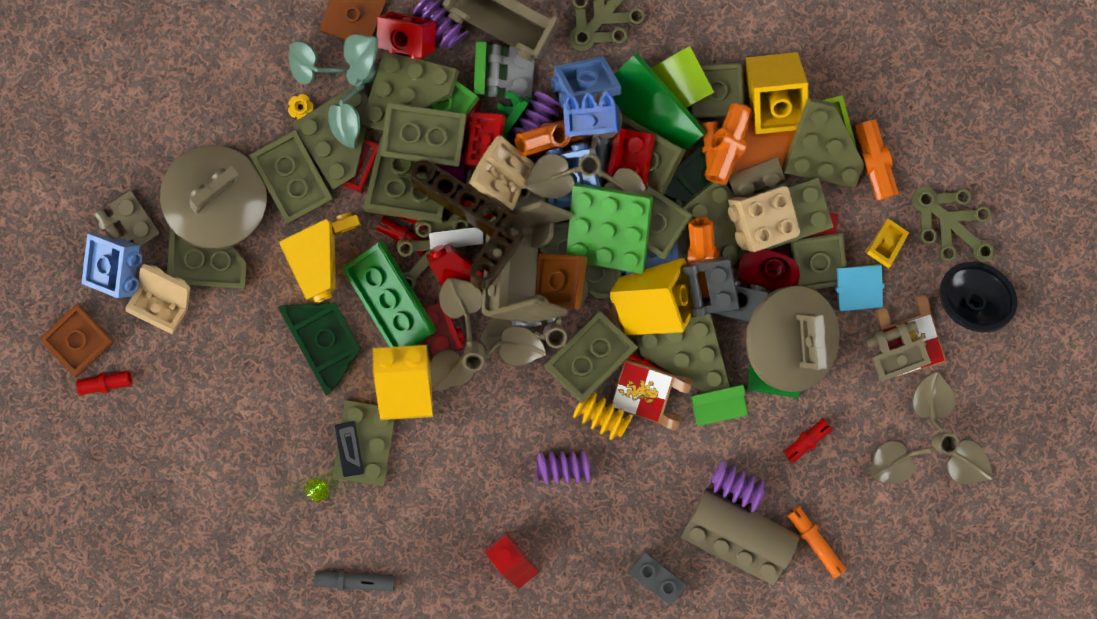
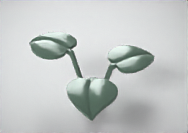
(360, 54)

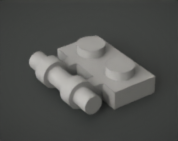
(518, 73)

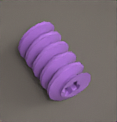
(445, 29)
(539, 114)
(562, 467)
(737, 485)

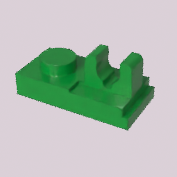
(512, 111)

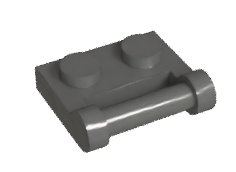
(720, 285)

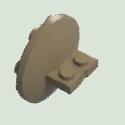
(213, 197)
(792, 338)

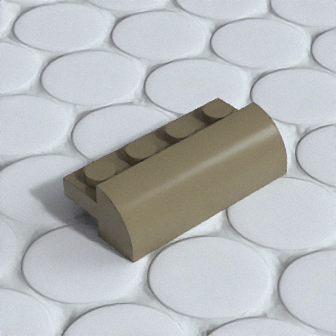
(740, 536)

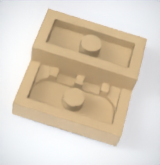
(502, 173)

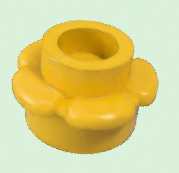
(295, 101)

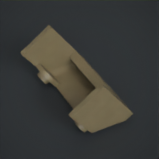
(508, 22)
(514, 289)

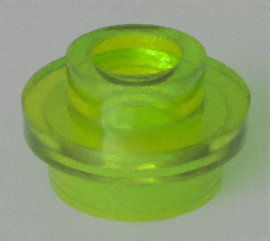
(316, 490)

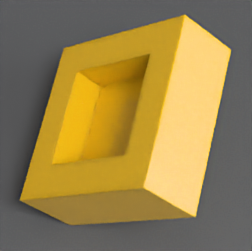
(346, 222)

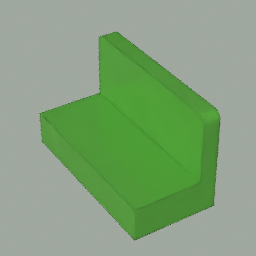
(482, 69)
(719, 405)

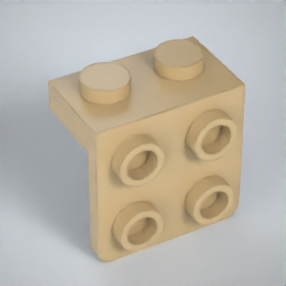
(763, 219)
(159, 299)

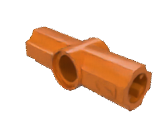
(542, 138)
(728, 143)
(876, 160)
(702, 247)

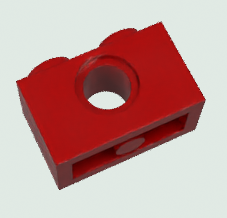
(419, 33)

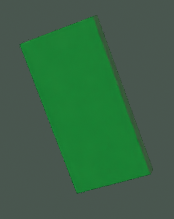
(654, 105)
(388, 297)

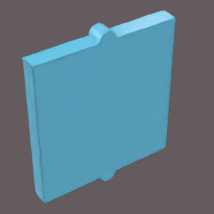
(859, 287)

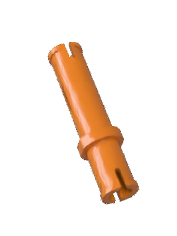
(810, 533)

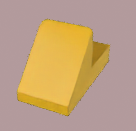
(887, 243)

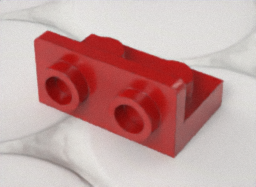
(482, 132)
(631, 151)
(446, 335)

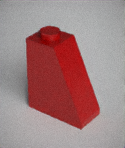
(450, 263)
(511, 560)

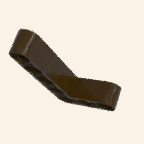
(474, 216)

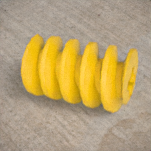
(603, 416)

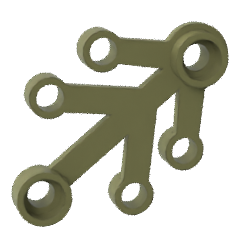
(602, 15)
(950, 221)
(423, 245)

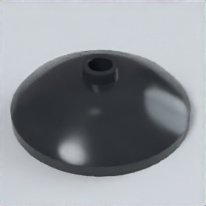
(983, 287)

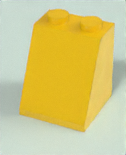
(776, 91)
(313, 260)
(654, 300)
(403, 382)

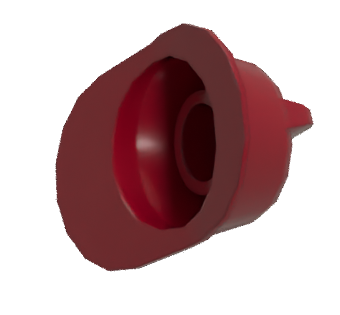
(769, 269)

